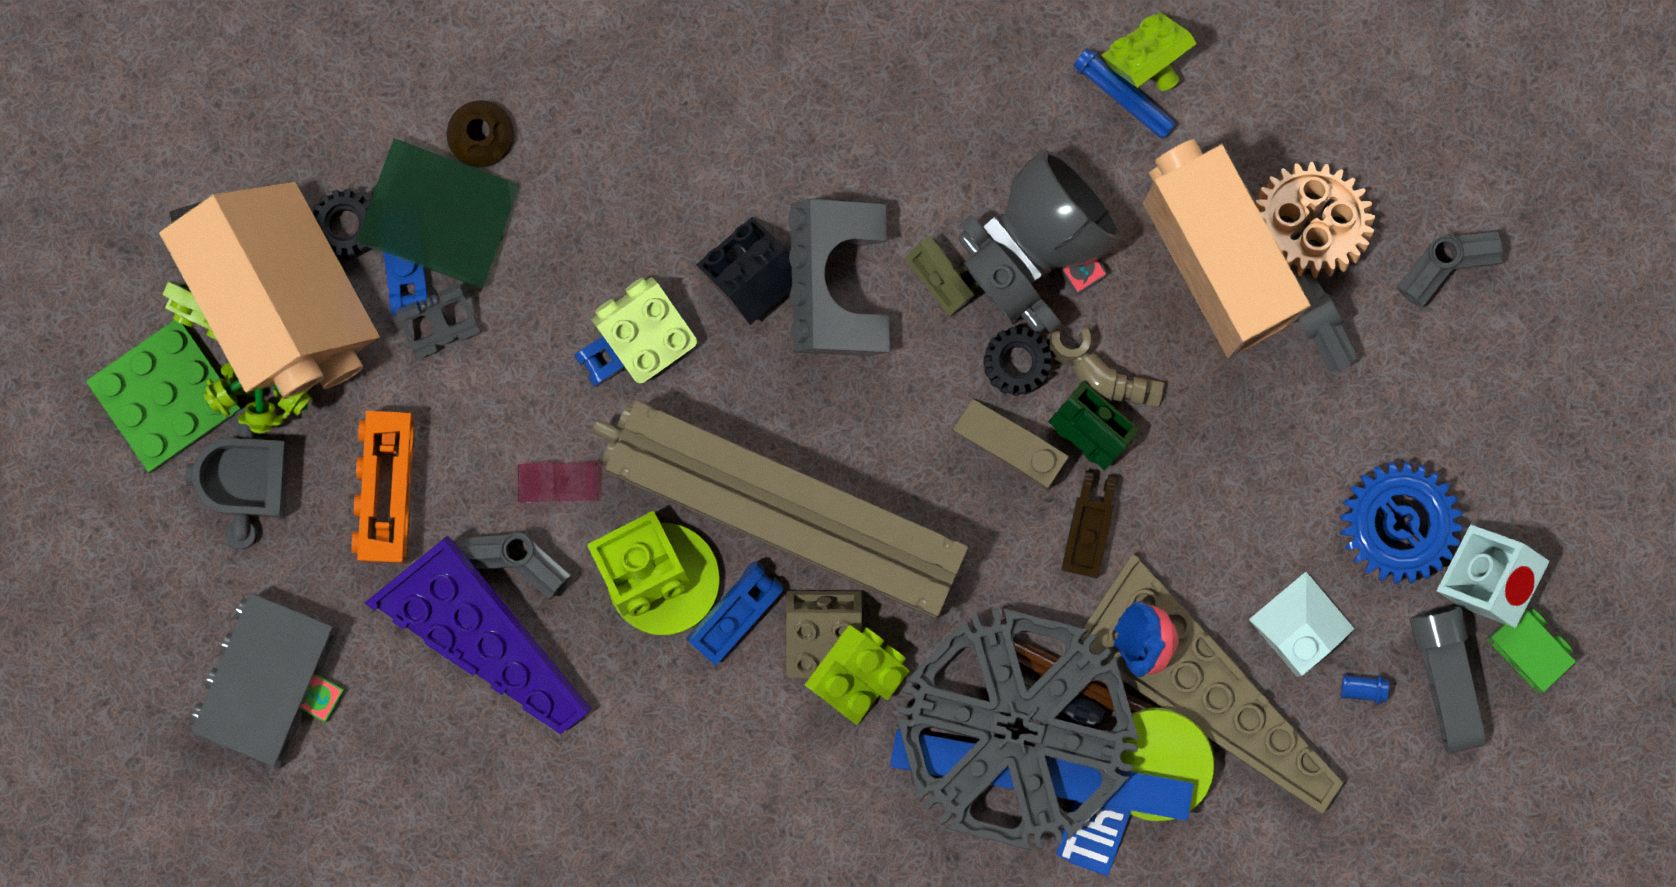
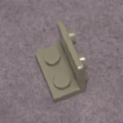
(815, 624)

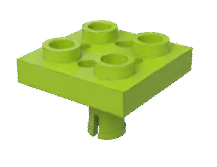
(1149, 52)

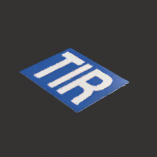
(1096, 841)

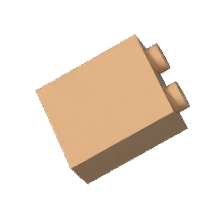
(1222, 247)
(271, 289)

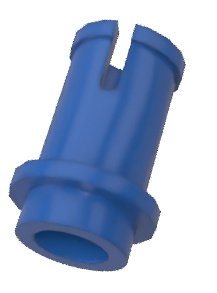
(1365, 688)

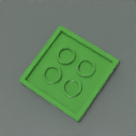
(159, 395)

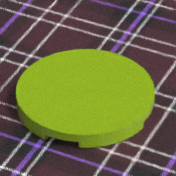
(699, 595)
(1171, 749)

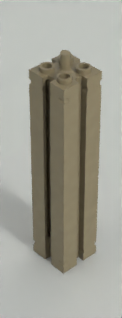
(781, 507)

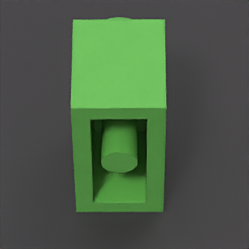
(1533, 650)

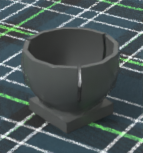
(1052, 219)

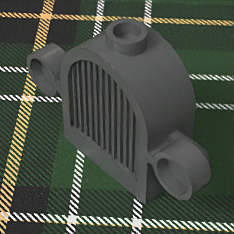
(1004, 280)
(242, 480)

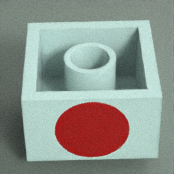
(1493, 576)

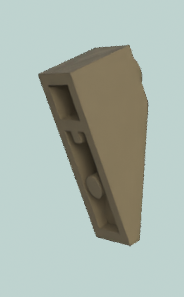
(1010, 444)

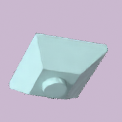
(1301, 624)

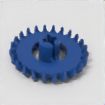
(1425, 551)

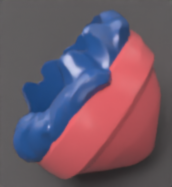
(1146, 638)

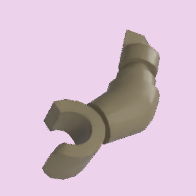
(1102, 378)

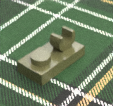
(939, 276)

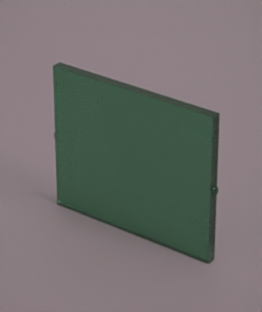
(437, 213)

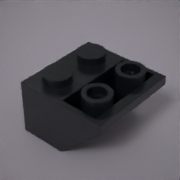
(749, 270)

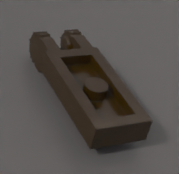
(1089, 529)

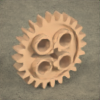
(1338, 241)

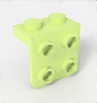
(644, 329)

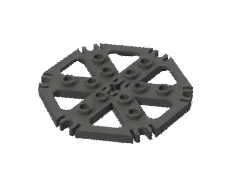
(1040, 703)

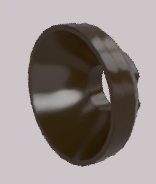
(493, 147)

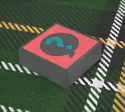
(1084, 277)

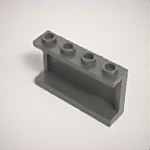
(262, 680)

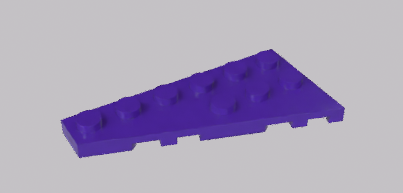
(472, 627)

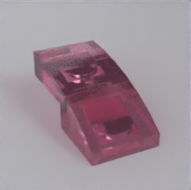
(557, 482)

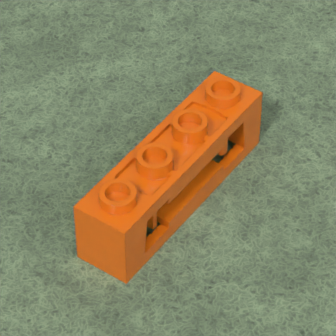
(368, 469)

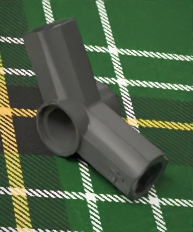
(1467, 252)
(1323, 324)
(536, 567)

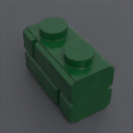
(1093, 425)

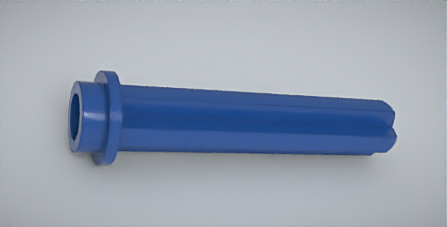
(1124, 93)

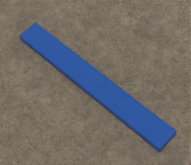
(1070, 781)

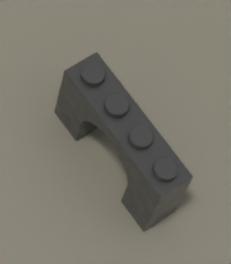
(818, 320)

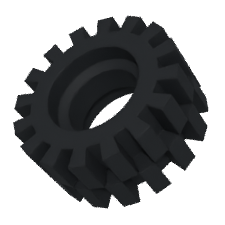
(329, 208)
(1033, 345)

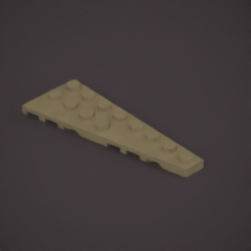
(1212, 692)

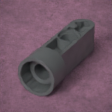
(1441, 639)

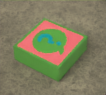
(322, 698)

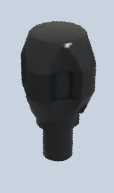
(1083, 712)

